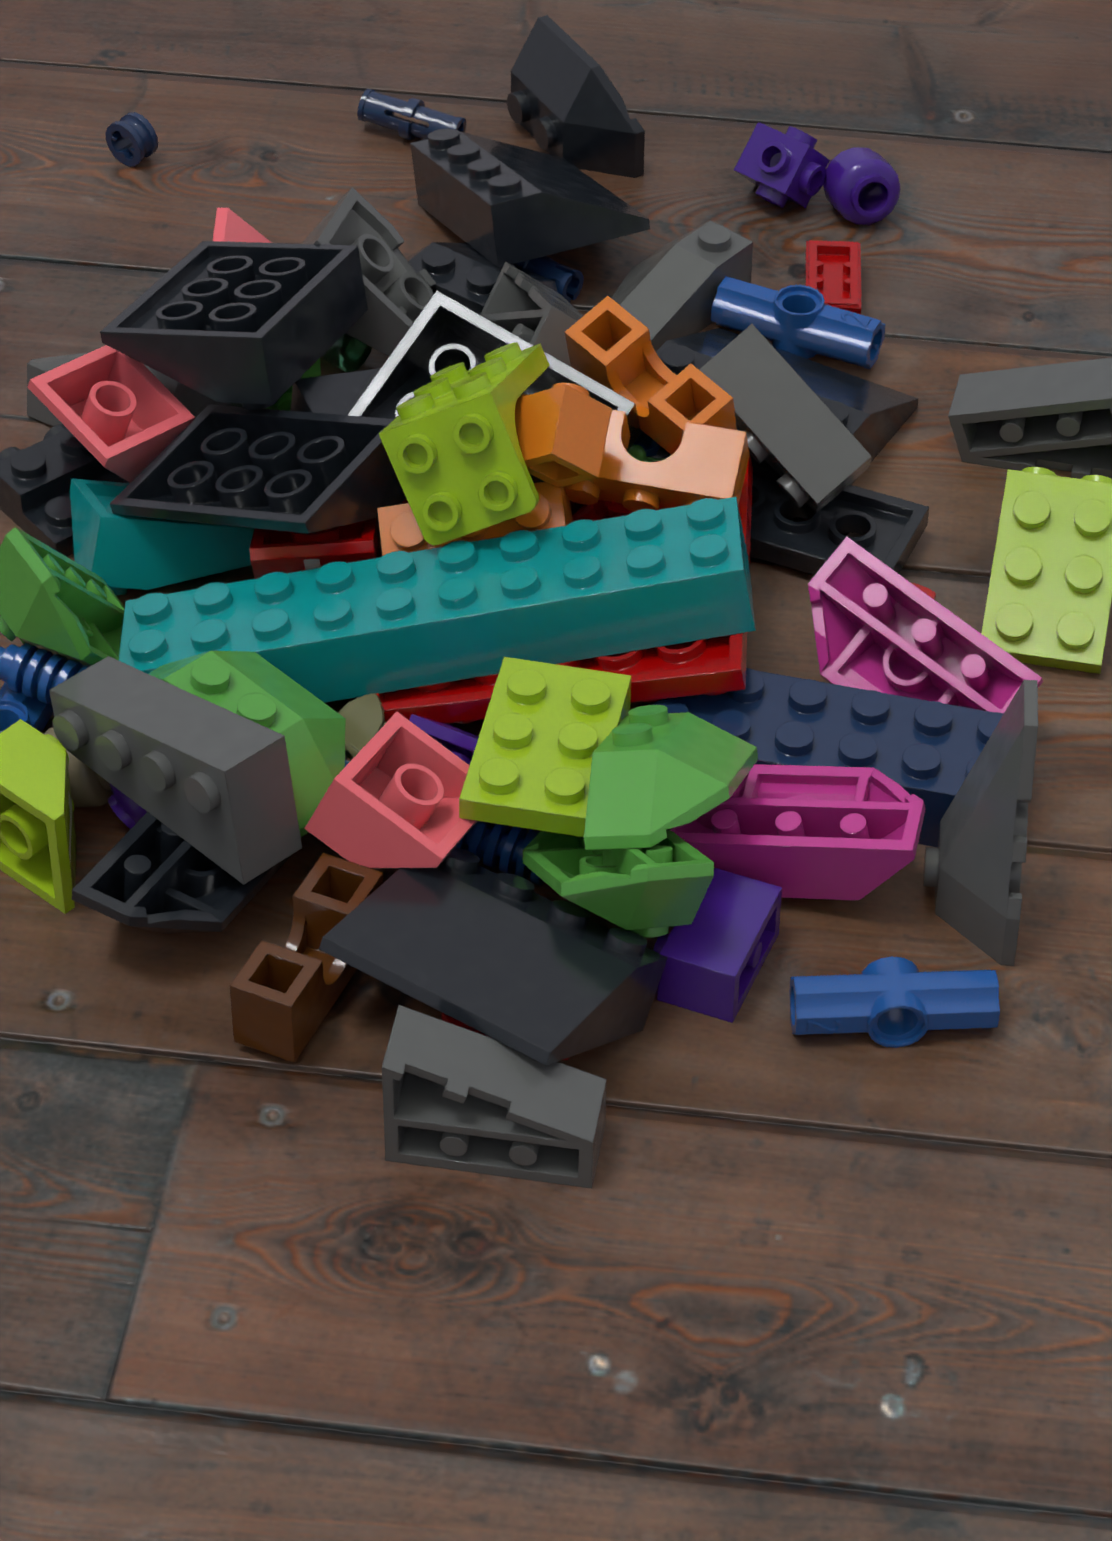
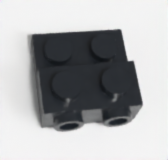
(38, 484)

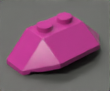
(899, 641)
(812, 830)

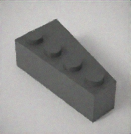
(184, 762)

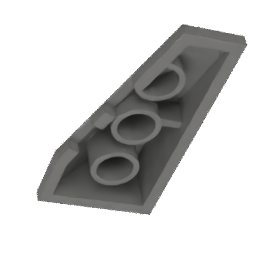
(679, 282)
(391, 284)
(986, 835)

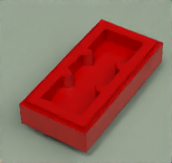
(835, 272)

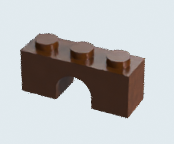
(291, 989)

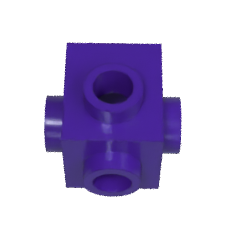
(783, 165)

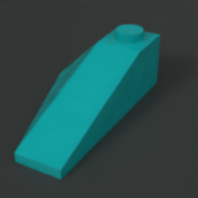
(147, 550)

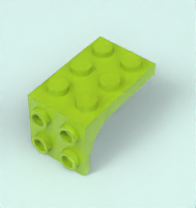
(461, 446)
(1052, 570)
(540, 744)

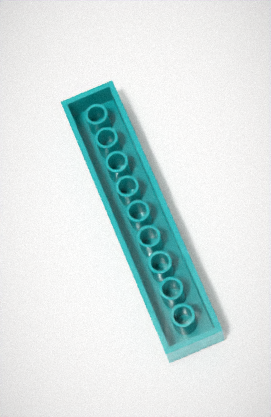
(469, 604)

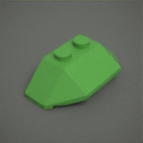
(56, 602)
(267, 696)
(660, 775)
(629, 886)

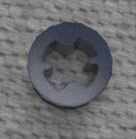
(131, 139)

